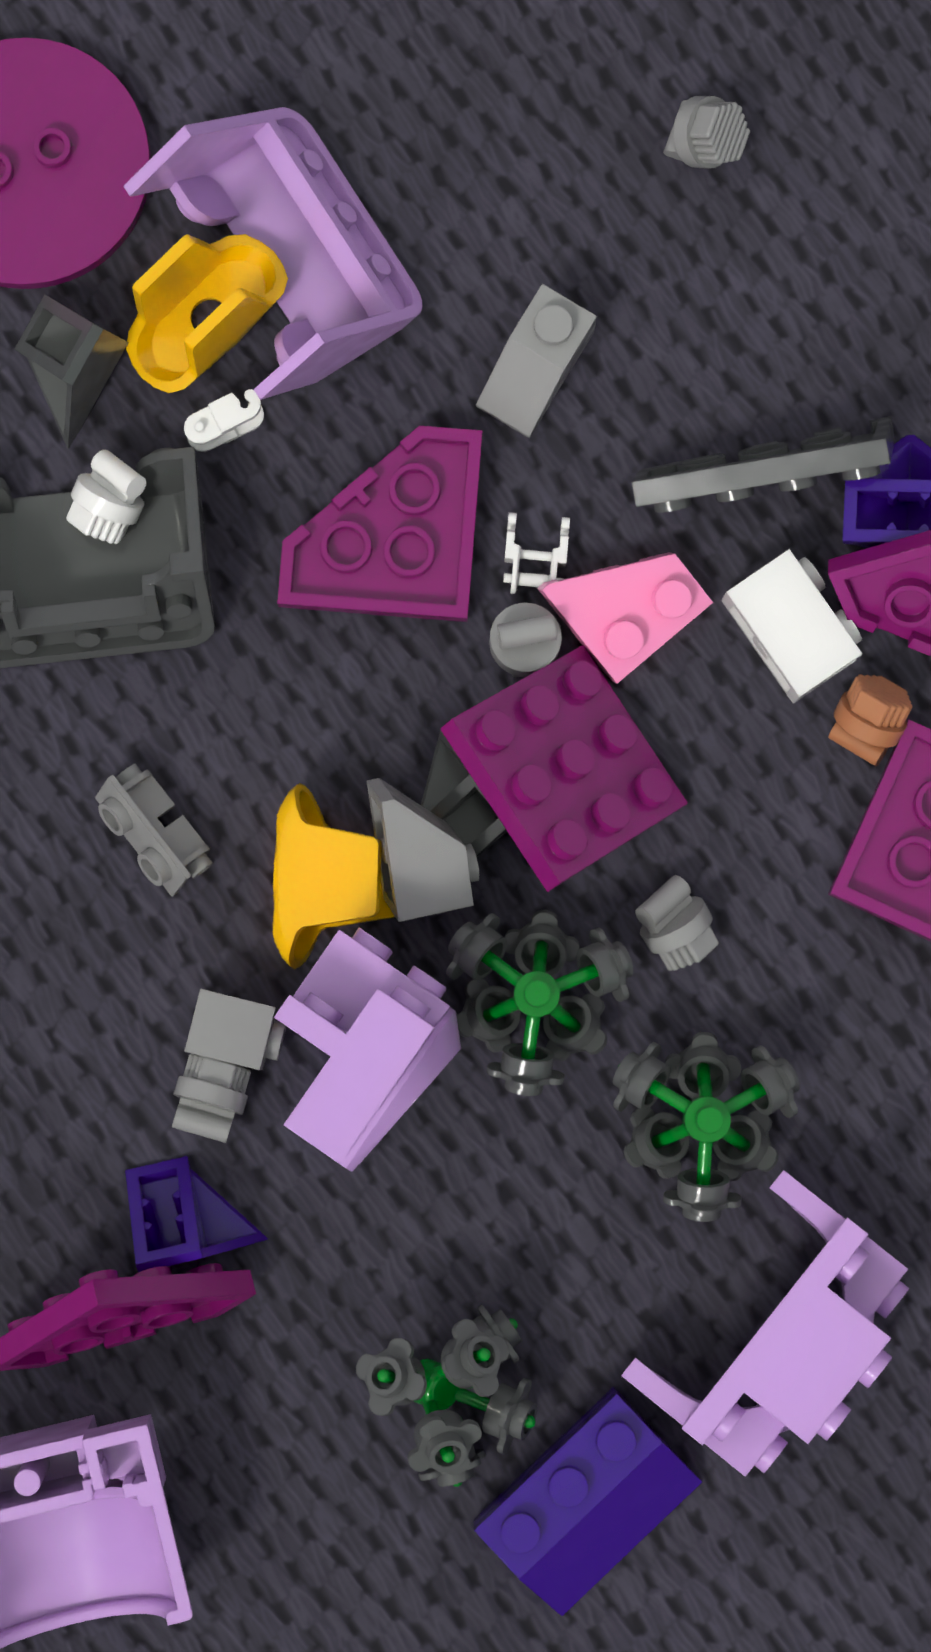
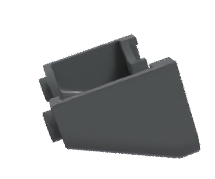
(96, 599)

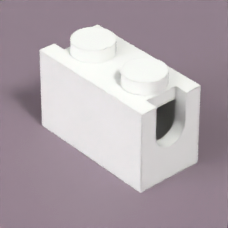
(793, 624)

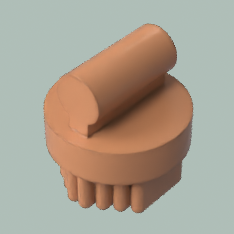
(871, 717)

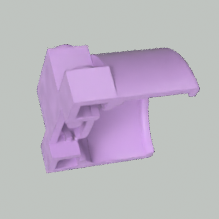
(81, 1542)

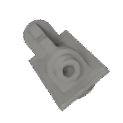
(132, 808)

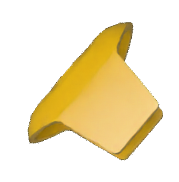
(233, 271)
(320, 877)

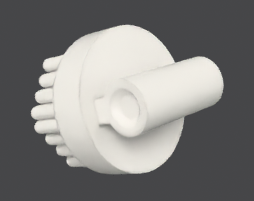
(107, 498)

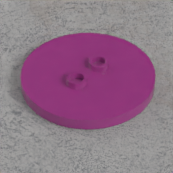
(63, 163)

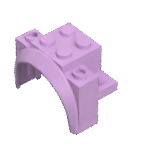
(383, 1042)
(803, 1352)

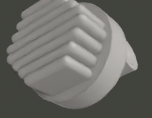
(707, 132)
(524, 639)
(676, 925)
(210, 1097)

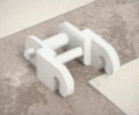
(223, 421)
(514, 553)

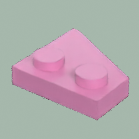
(627, 609)

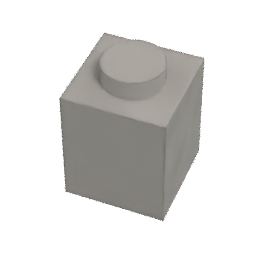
(235, 1030)

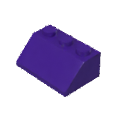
(585, 1502)

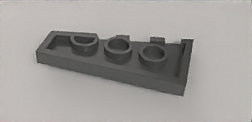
(827, 452)

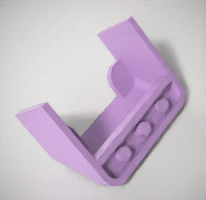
(281, 186)

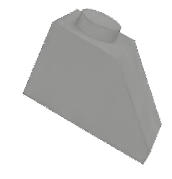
(536, 360)
(422, 857)

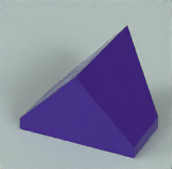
(892, 502)
(181, 1216)

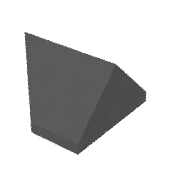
(69, 361)
(458, 800)

